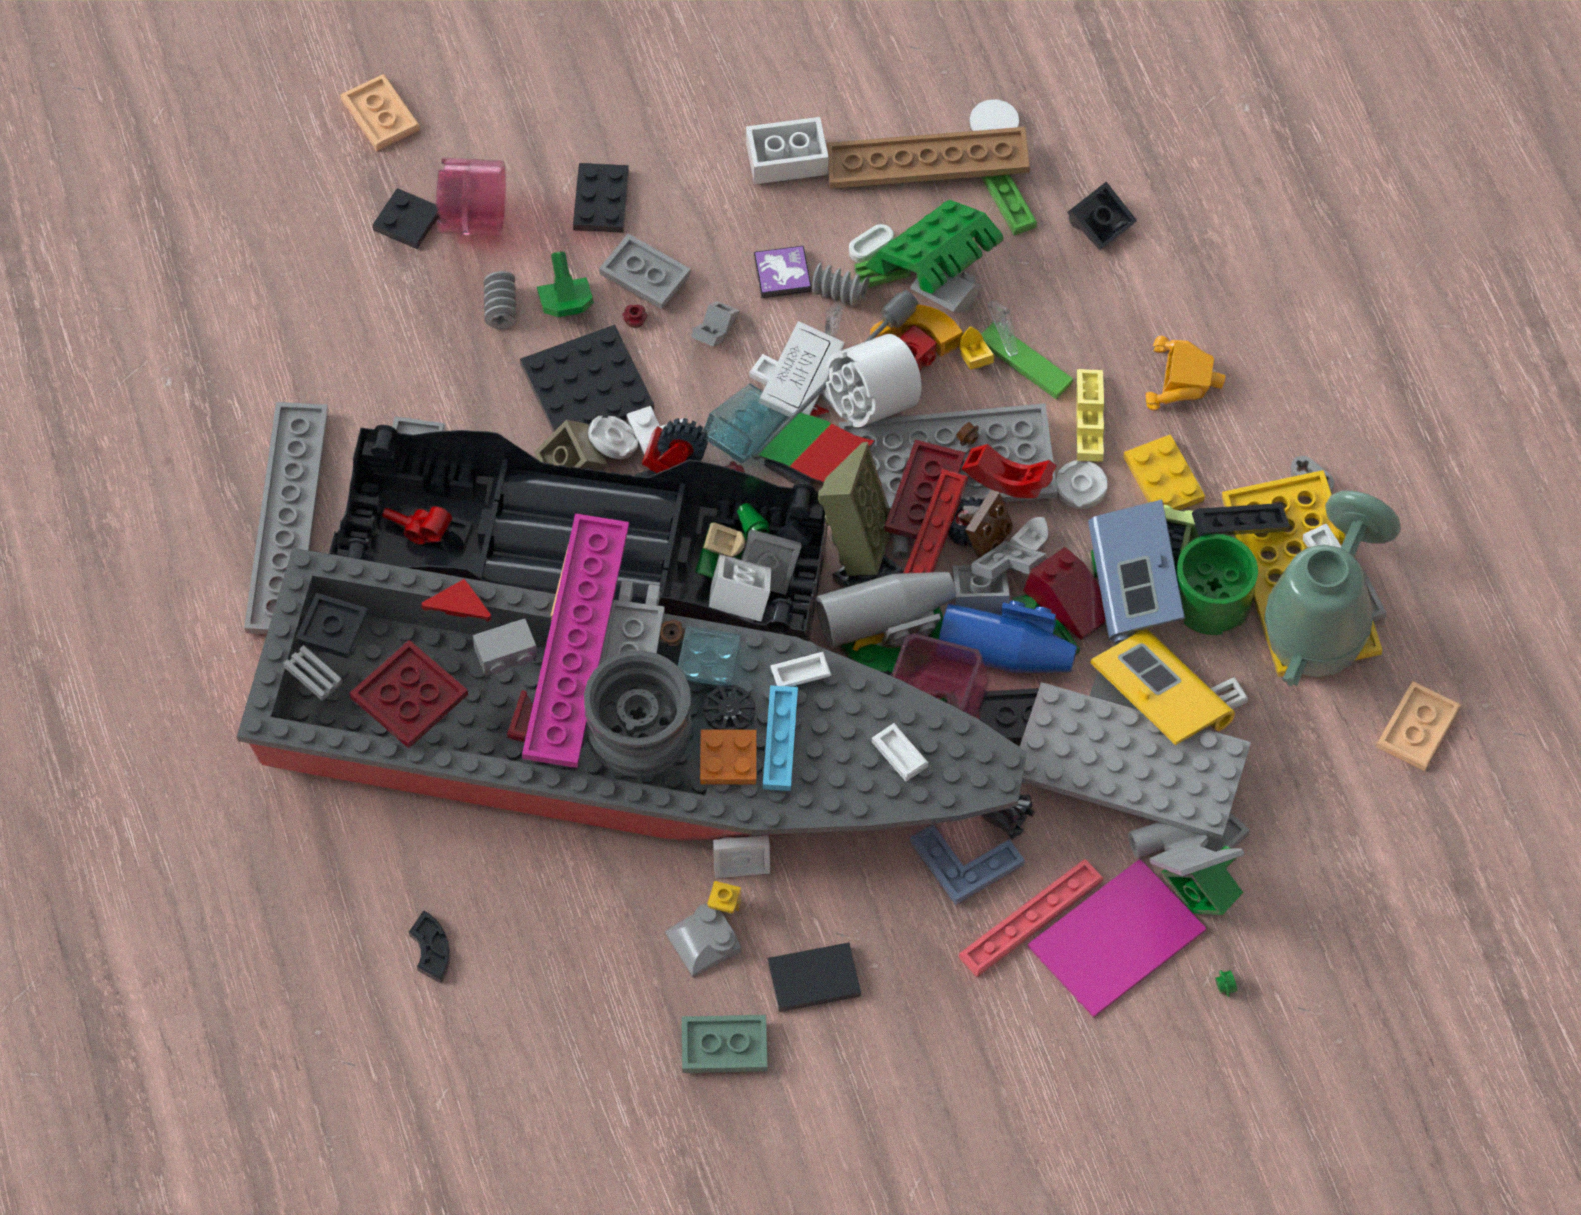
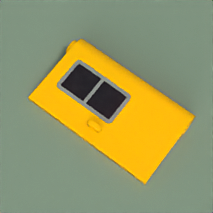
(1162, 687)

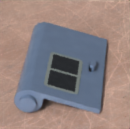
(1127, 558)

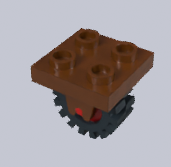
(981, 523)

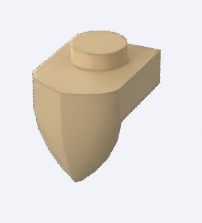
(724, 540)

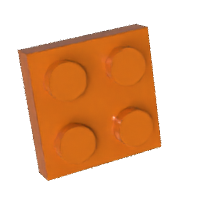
(728, 757)

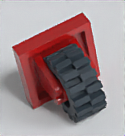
(675, 445)

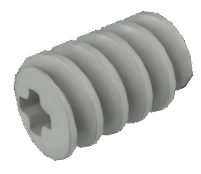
(838, 286)
(500, 300)

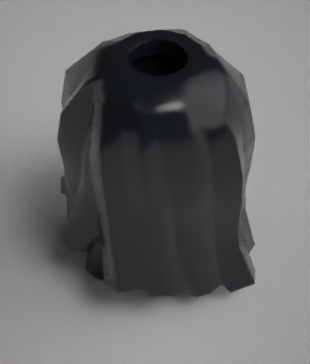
(1012, 818)

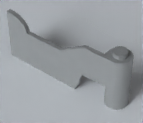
(1183, 848)

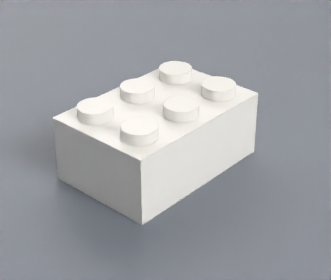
(787, 150)
(740, 588)

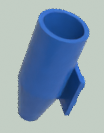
(1011, 642)

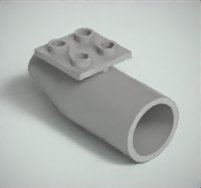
(885, 605)

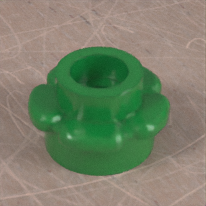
(1226, 982)

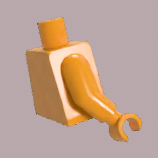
(1186, 373)

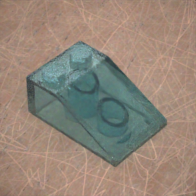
(742, 424)

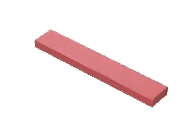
(1030, 917)

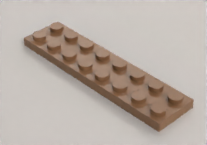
(928, 157)

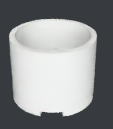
(873, 380)

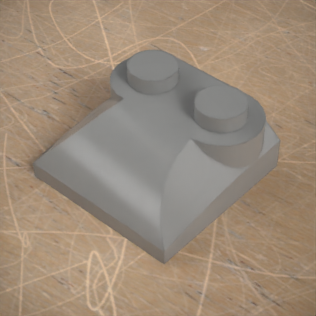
(978, 592)
(703, 939)

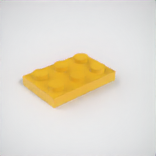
(1164, 473)

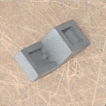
(716, 323)

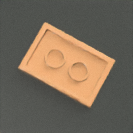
(380, 112)
(1418, 726)

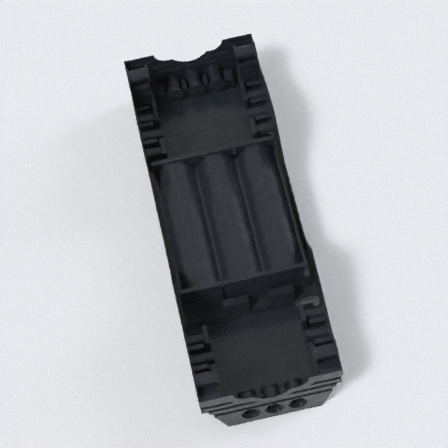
(528, 510)

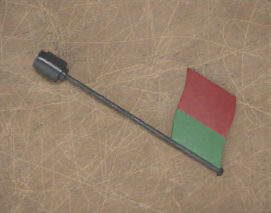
(814, 444)

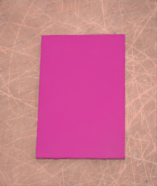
(1116, 937)

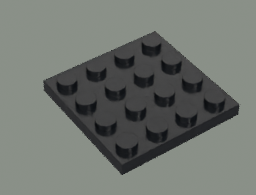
(586, 379)

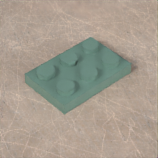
(724, 1043)

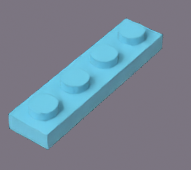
(780, 738)

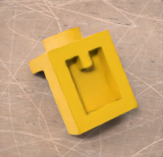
(725, 897)

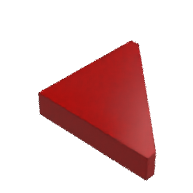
(458, 601)

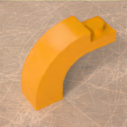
(934, 324)

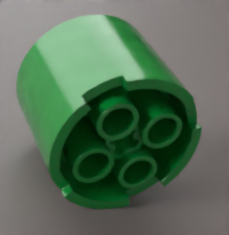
(1216, 583)

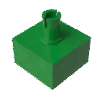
(1208, 889)

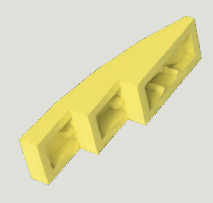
(1089, 415)

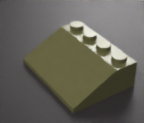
(856, 512)

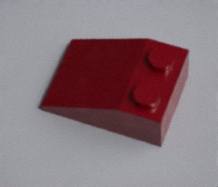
(1069, 591)

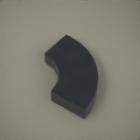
(433, 946)

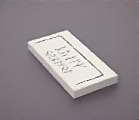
(800, 370)

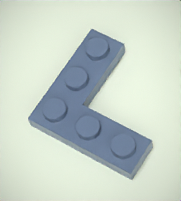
(969, 879)

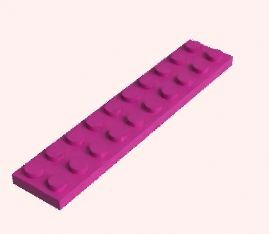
(575, 640)

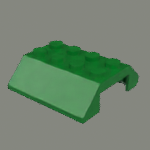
(940, 238)

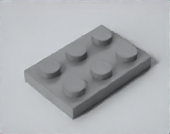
(645, 271)

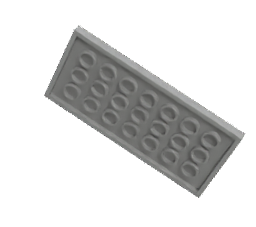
(1013, 431)
(1128, 764)

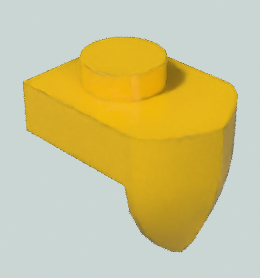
(974, 349)

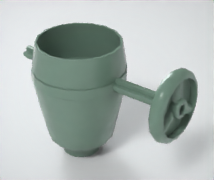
(1321, 602)

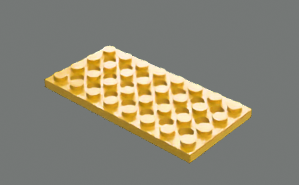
(1288, 491)

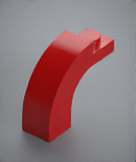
(1006, 476)

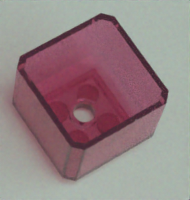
(943, 671)

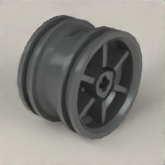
(631, 684)

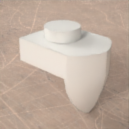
(1032, 534)

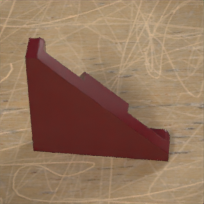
(521, 718)

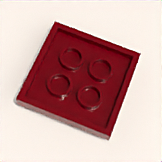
(408, 694)

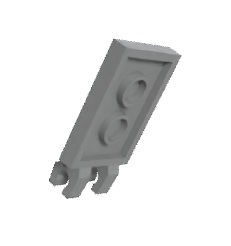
(633, 624)

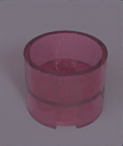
(471, 196)

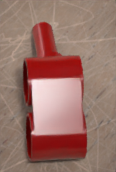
(423, 525)

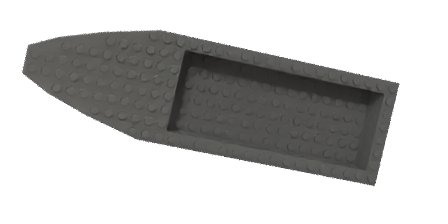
(466, 757)

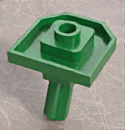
(565, 295)

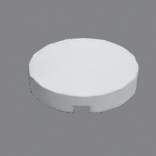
(993, 115)
(612, 437)
(1081, 484)

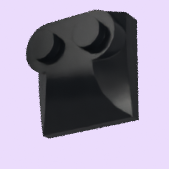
(1101, 216)

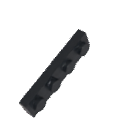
(1240, 519)

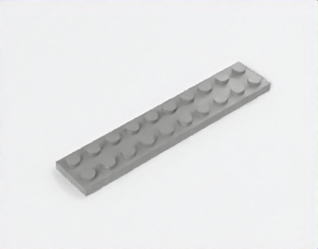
(286, 503)

